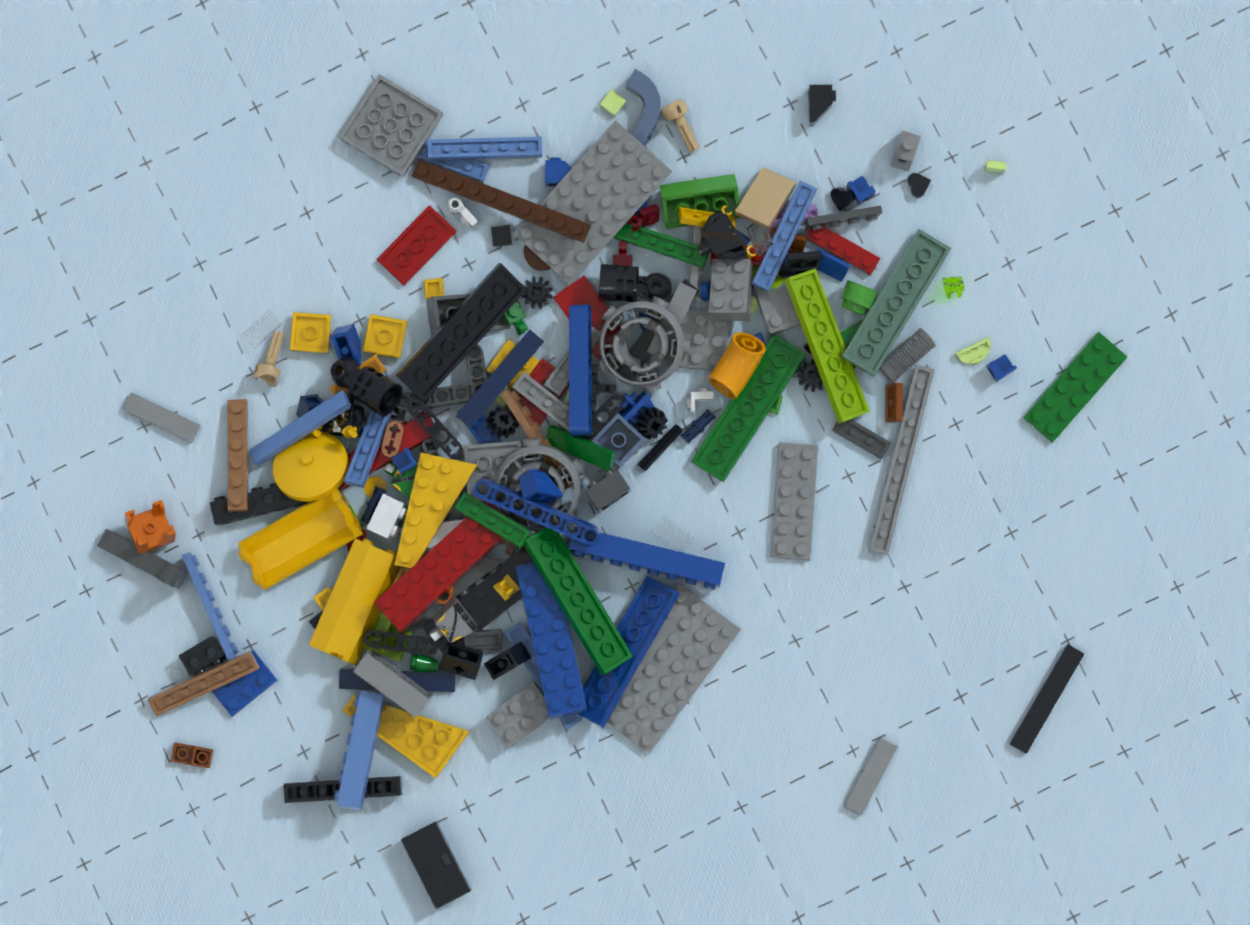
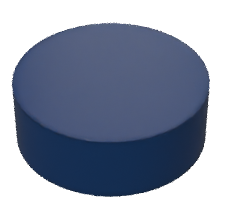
(705, 291)

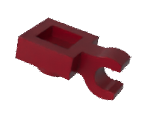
(646, 217)
(622, 259)

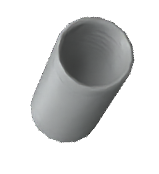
(910, 357)

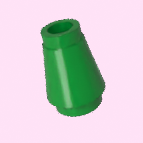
(421, 663)

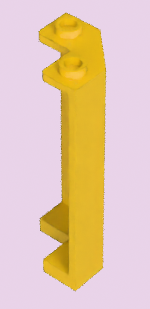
(299, 539)
(351, 606)

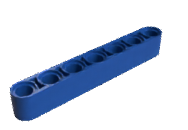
(580, 370)
(544, 518)

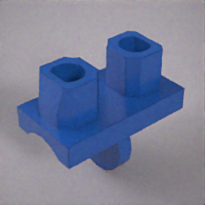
(633, 404)

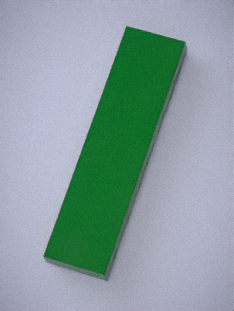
(581, 448)
(492, 520)

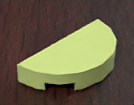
(974, 353)

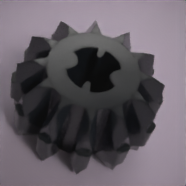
(537, 299)
(815, 382)
(502, 415)
(651, 422)

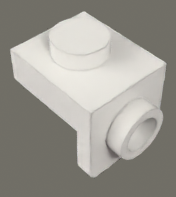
(703, 394)

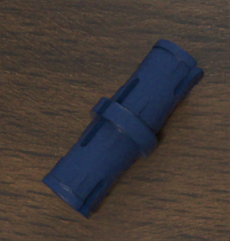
(697, 426)
(372, 504)

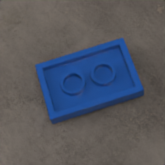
(244, 690)

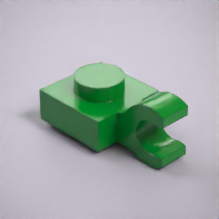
(515, 316)

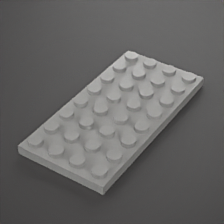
(599, 190)
(672, 669)

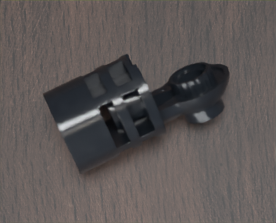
(625, 285)
(367, 385)

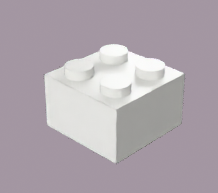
(387, 517)

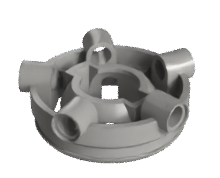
(610, 362)
(533, 450)

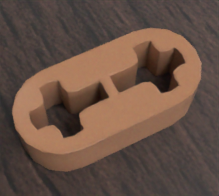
(388, 438)

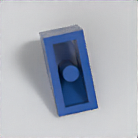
(555, 171)
(347, 343)
(539, 487)

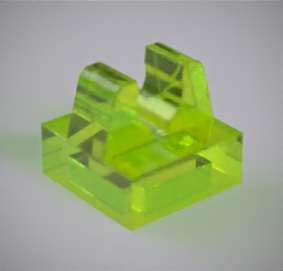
(953, 284)

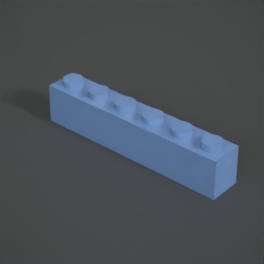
(360, 750)

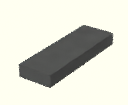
(862, 437)

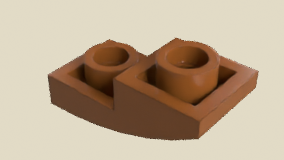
(191, 755)

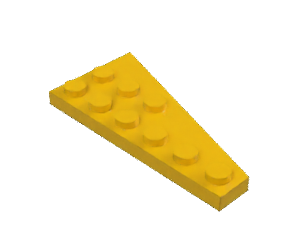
(432, 497)
(420, 739)

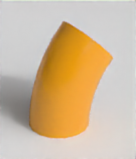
(737, 364)

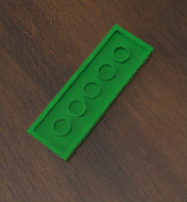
(1075, 387)

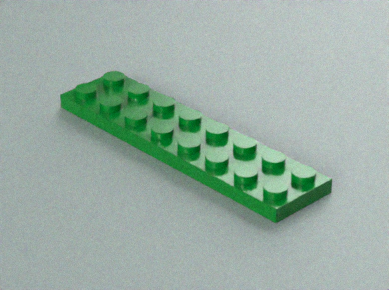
(746, 413)
(577, 600)

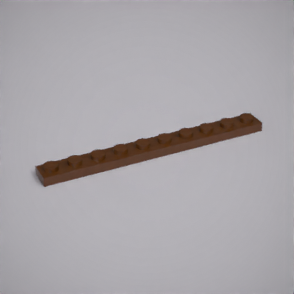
(501, 201)

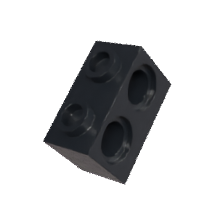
(200, 652)

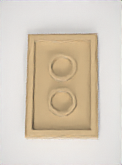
(765, 198)

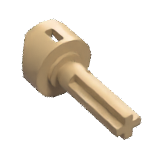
(676, 112)
(268, 371)

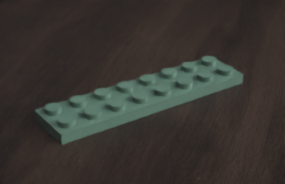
(896, 303)

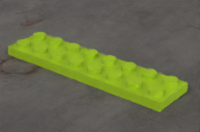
(826, 345)

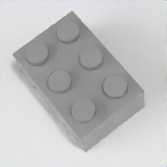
(731, 290)
(520, 715)

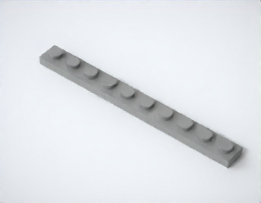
(901, 460)

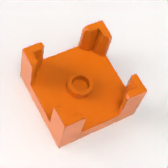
(150, 528)

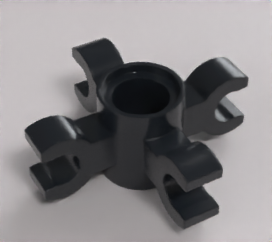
(603, 388)

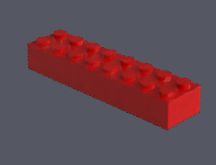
(437, 572)

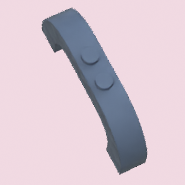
(648, 93)

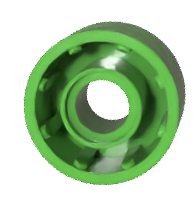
(857, 297)

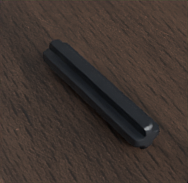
(660, 447)

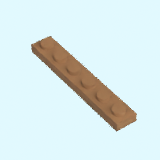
(530, 427)
(237, 455)
(203, 683)

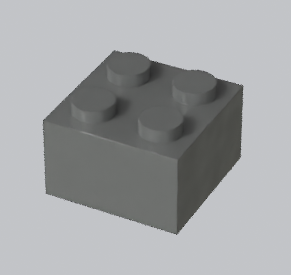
(608, 490)

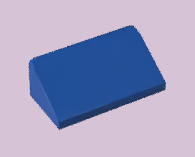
(833, 266)

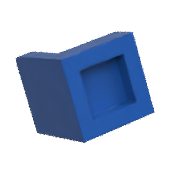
(861, 189)
(1000, 367)
(405, 461)

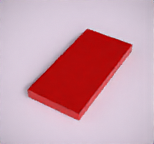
(416, 245)
(583, 293)

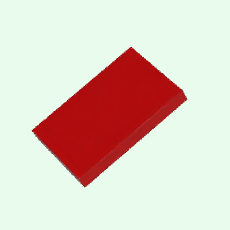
(540, 375)

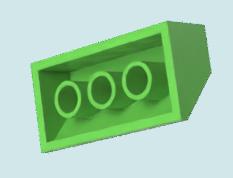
(699, 194)

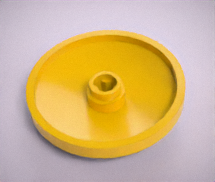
(311, 467)

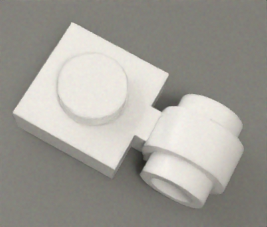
(467, 218)

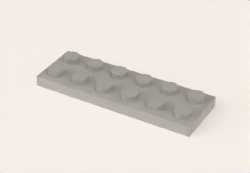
(794, 501)

